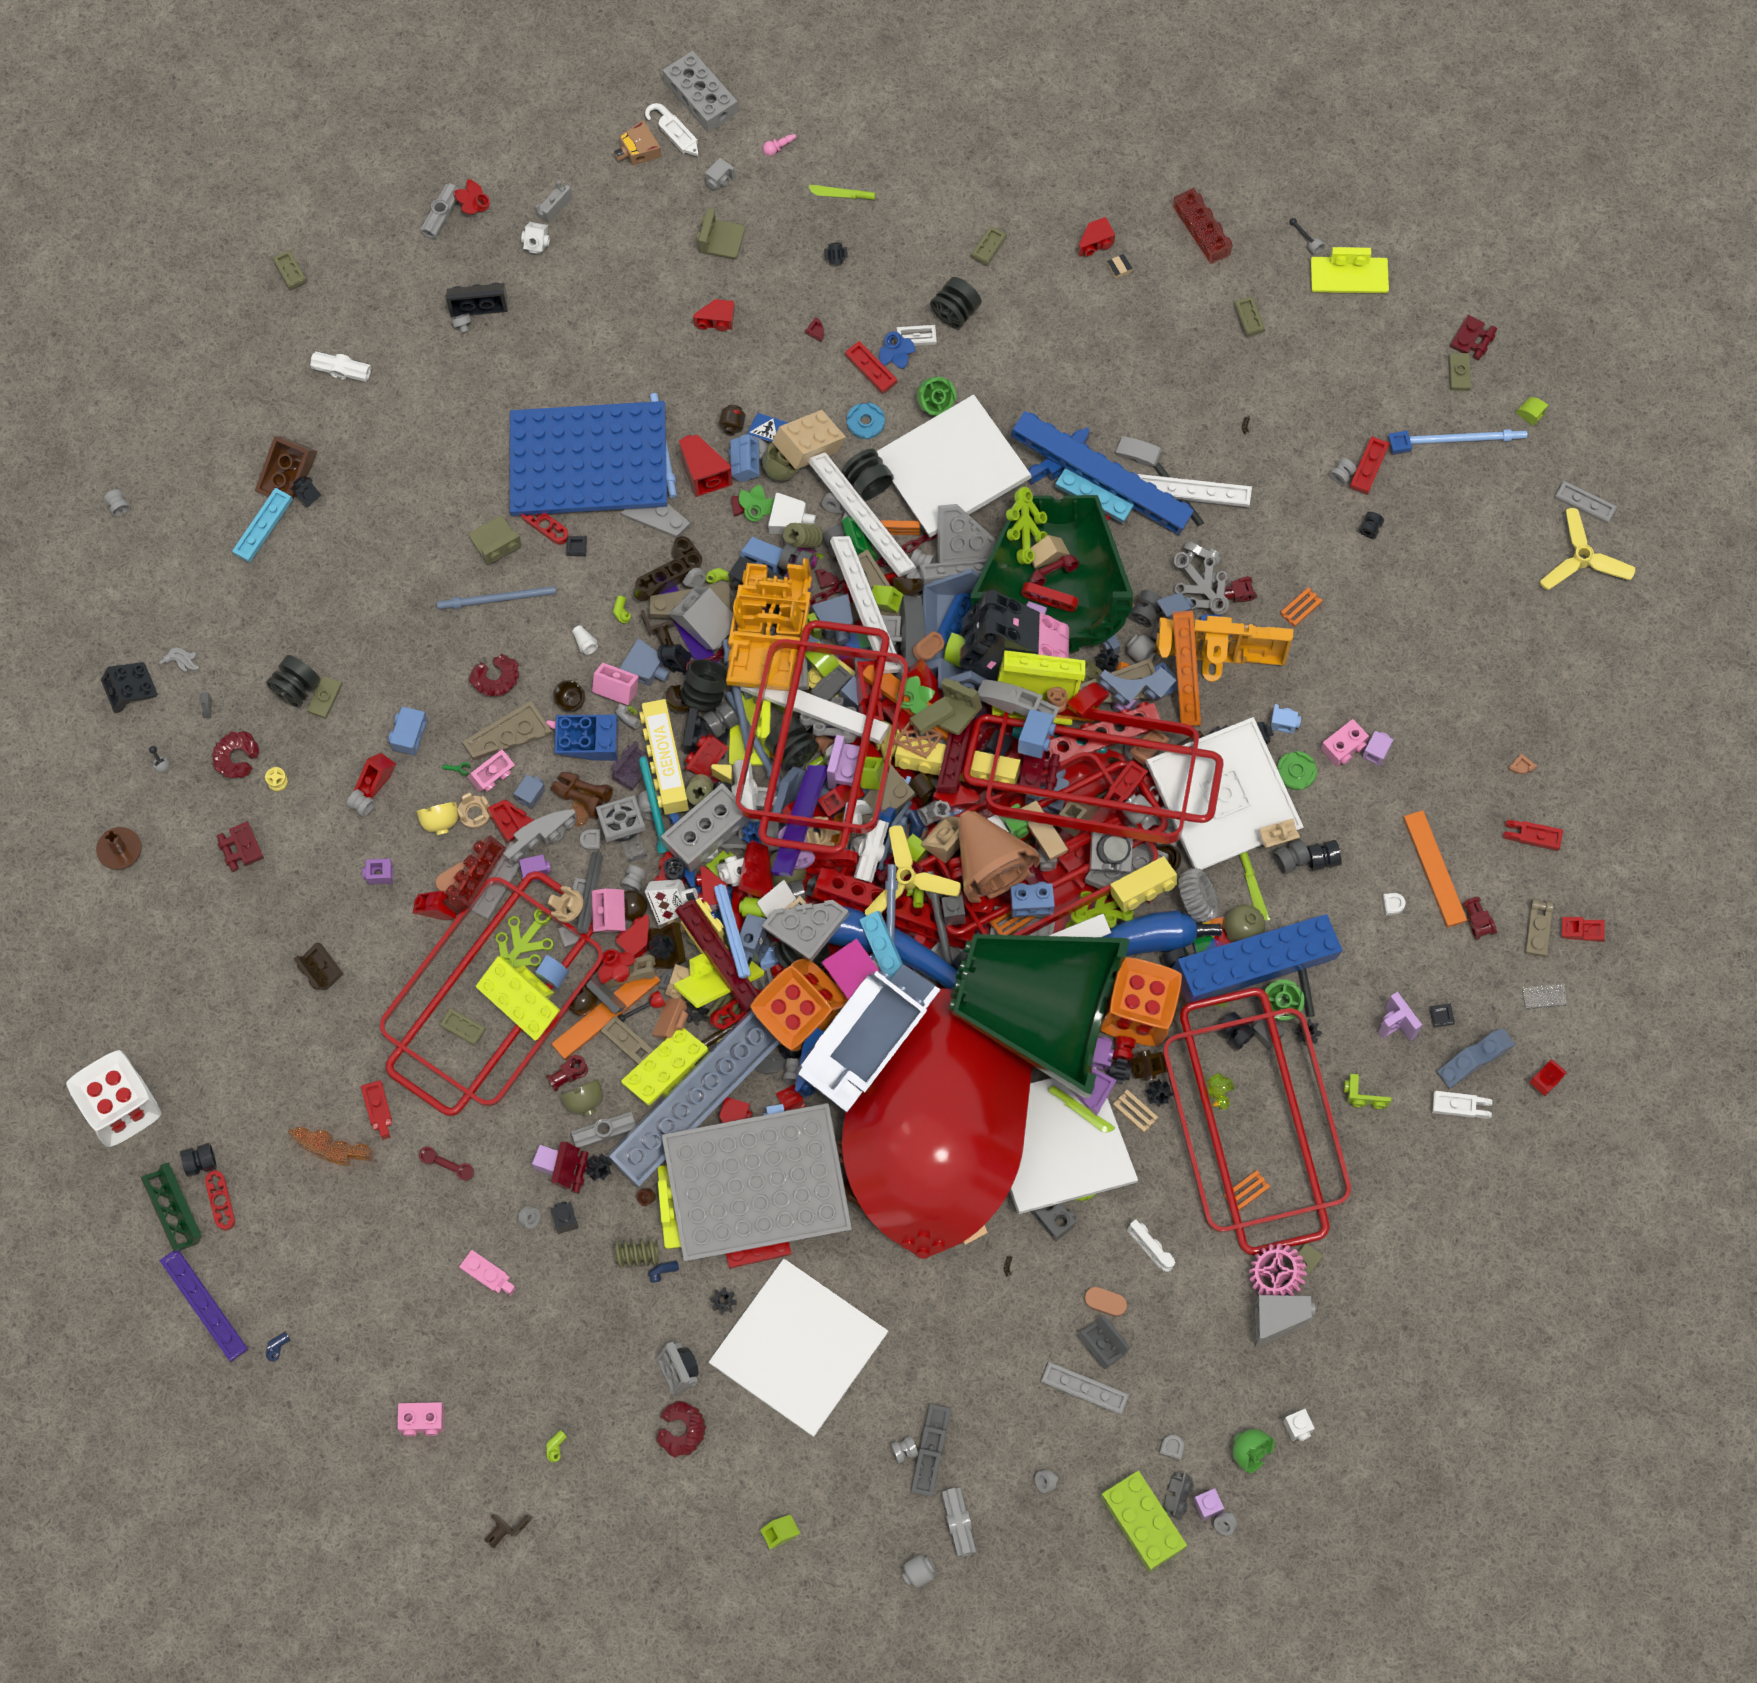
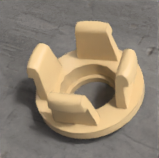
(469, 801)
(825, 835)
(570, 899)

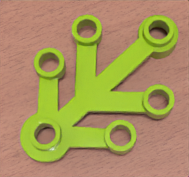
(1024, 502)
(1101, 908)
(522, 945)

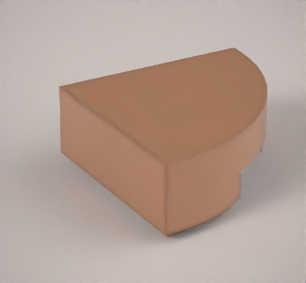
(1522, 765)

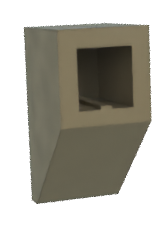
(1079, 811)

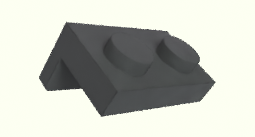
(1104, 1342)

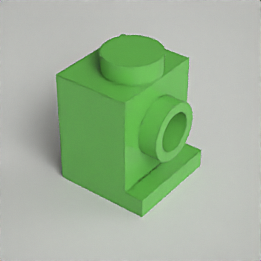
(1014, 826)

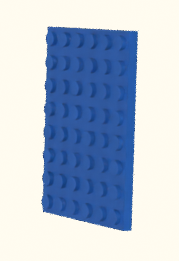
(588, 458)

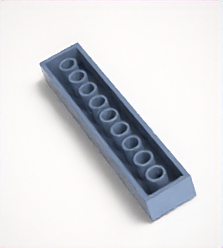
(693, 1097)

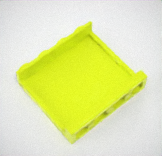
(1039, 675)

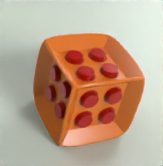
(1142, 1002)
(798, 1003)

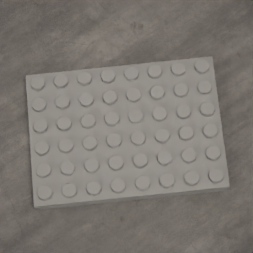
(756, 1182)

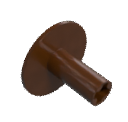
(118, 848)

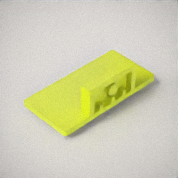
(1349, 272)
(736, 745)
(705, 983)
(519, 996)
(665, 1066)
(667, 1209)

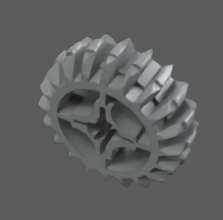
(1198, 895)

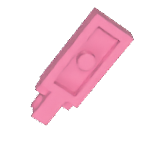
(486, 1273)

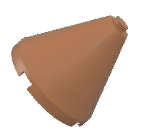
(991, 857)

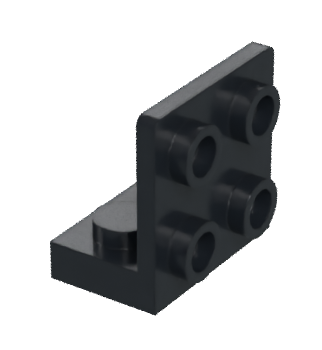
(127, 684)
(695, 730)

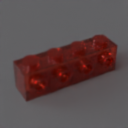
(1202, 225)
(473, 875)

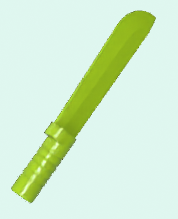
(843, 193)
(1255, 893)
(1084, 1112)

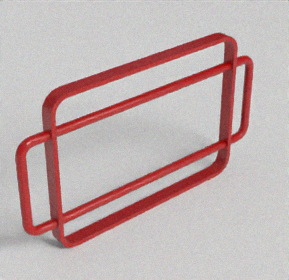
(1103, 772)
(846, 826)
(1093, 826)
(1269, 1015)
(402, 1046)

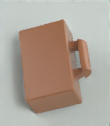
(671, 1018)

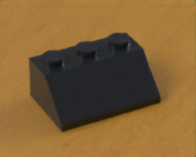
(477, 299)

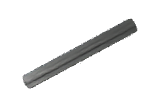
(590, 885)

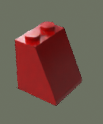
(704, 466)

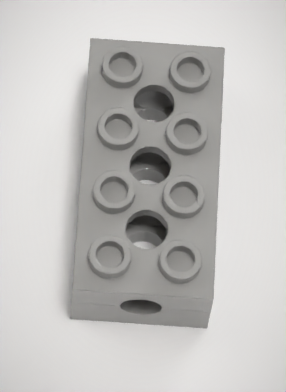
(700, 91)
(706, 840)

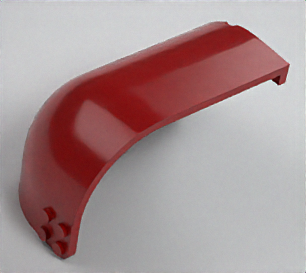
(938, 1133)

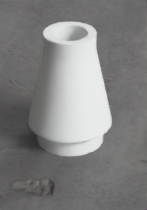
(586, 642)

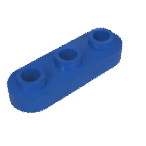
(952, 622)

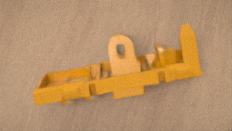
(749, 643)
(1252, 643)

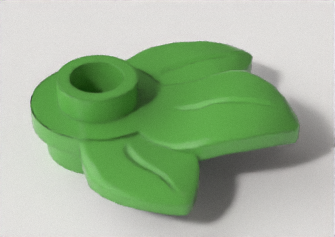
(755, 501)
(917, 695)

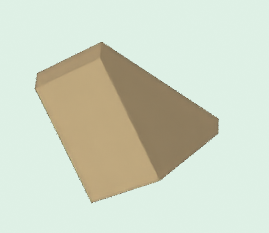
(1048, 551)

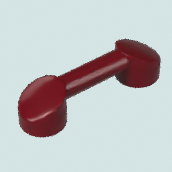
(1068, 562)
(430, 1156)

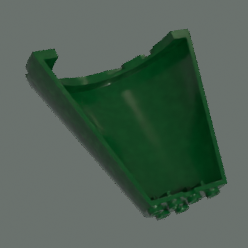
(1097, 581)
(1040, 998)

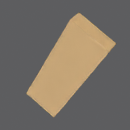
(1046, 835)

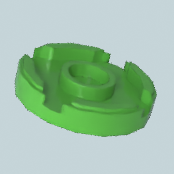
(1294, 776)

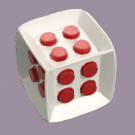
(113, 1098)

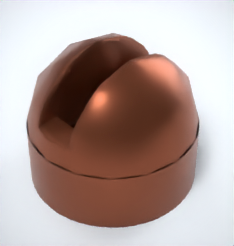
(643, 1193)

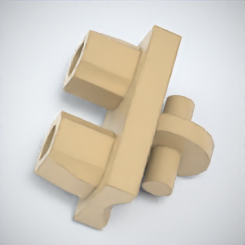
(1278, 833)

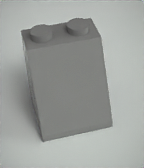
(704, 617)
(1280, 1316)

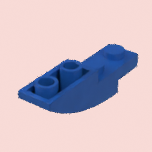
(1050, 468)

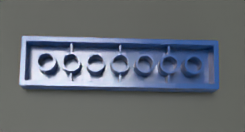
(1258, 958)

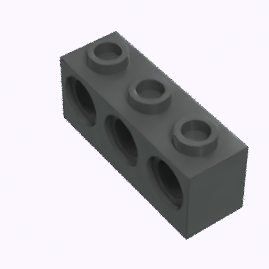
(1048, 1217)

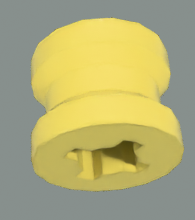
(273, 776)

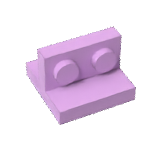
(842, 763)
(1400, 1017)

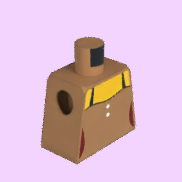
(638, 145)

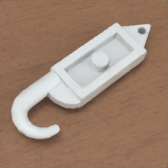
(674, 129)

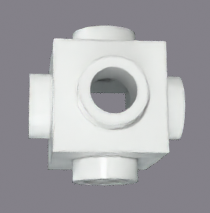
(535, 237)
(731, 870)

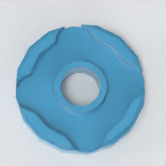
(861, 430)

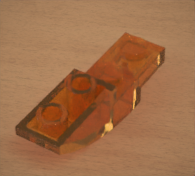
(322, 1146)

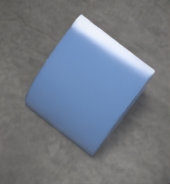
(552, 972)

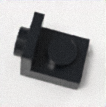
(305, 490)

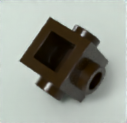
(1148, 1065)

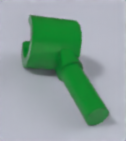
(458, 768)

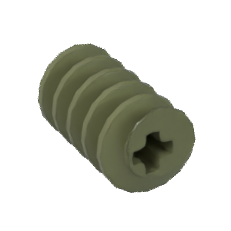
(803, 535)
(694, 783)
(636, 1253)

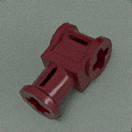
(1240, 590)
(1479, 920)
(568, 1072)

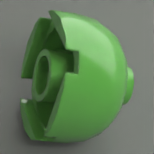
(936, 395)
(1285, 995)
(1251, 1448)

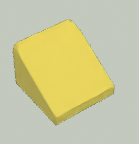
(722, 772)

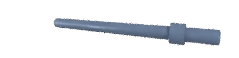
(458, 602)
(738, 700)
(757, 745)
(891, 887)

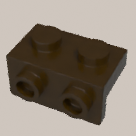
(678, 956)
(319, 967)

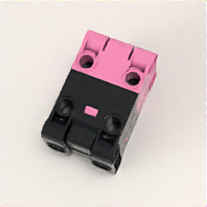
(1005, 624)

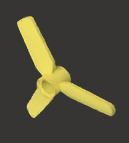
(1596, 561)
(904, 862)

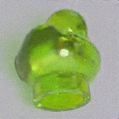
(1218, 1087)

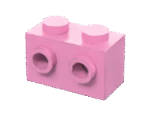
(615, 683)
(1345, 743)
(491, 770)
(608, 910)
(420, 1418)

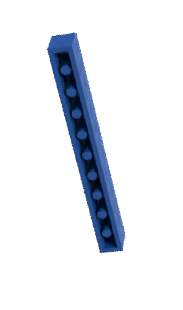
(1102, 472)

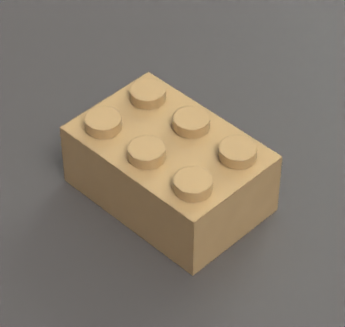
(808, 438)

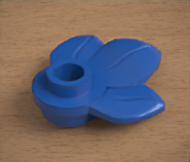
(896, 353)

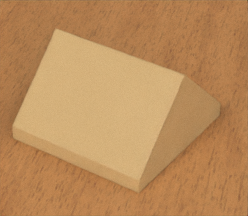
(943, 839)

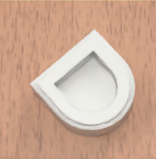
(1393, 903)

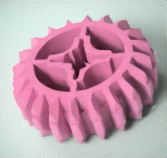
(1278, 1255)

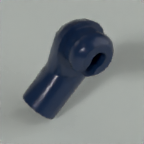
(917, 825)
(664, 1267)
(274, 1346)

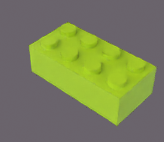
(1143, 1521)

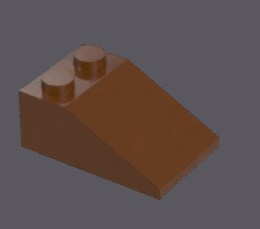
(284, 465)

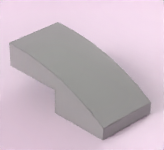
(1141, 451)

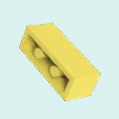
(1144, 884)

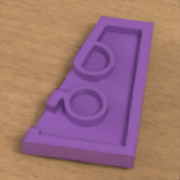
(1101, 1090)

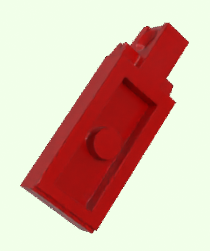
(377, 1107)

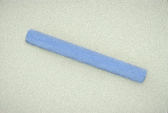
(732, 931)

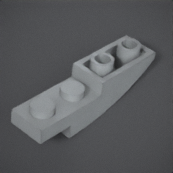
(1014, 698)
(545, 828)

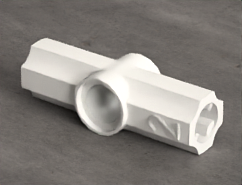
(340, 366)
(750, 787)
(871, 852)

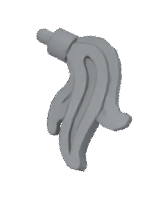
(182, 658)

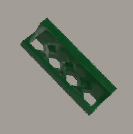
(178, 1204)

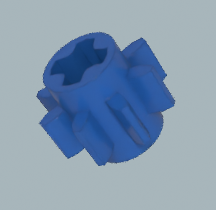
(752, 828)

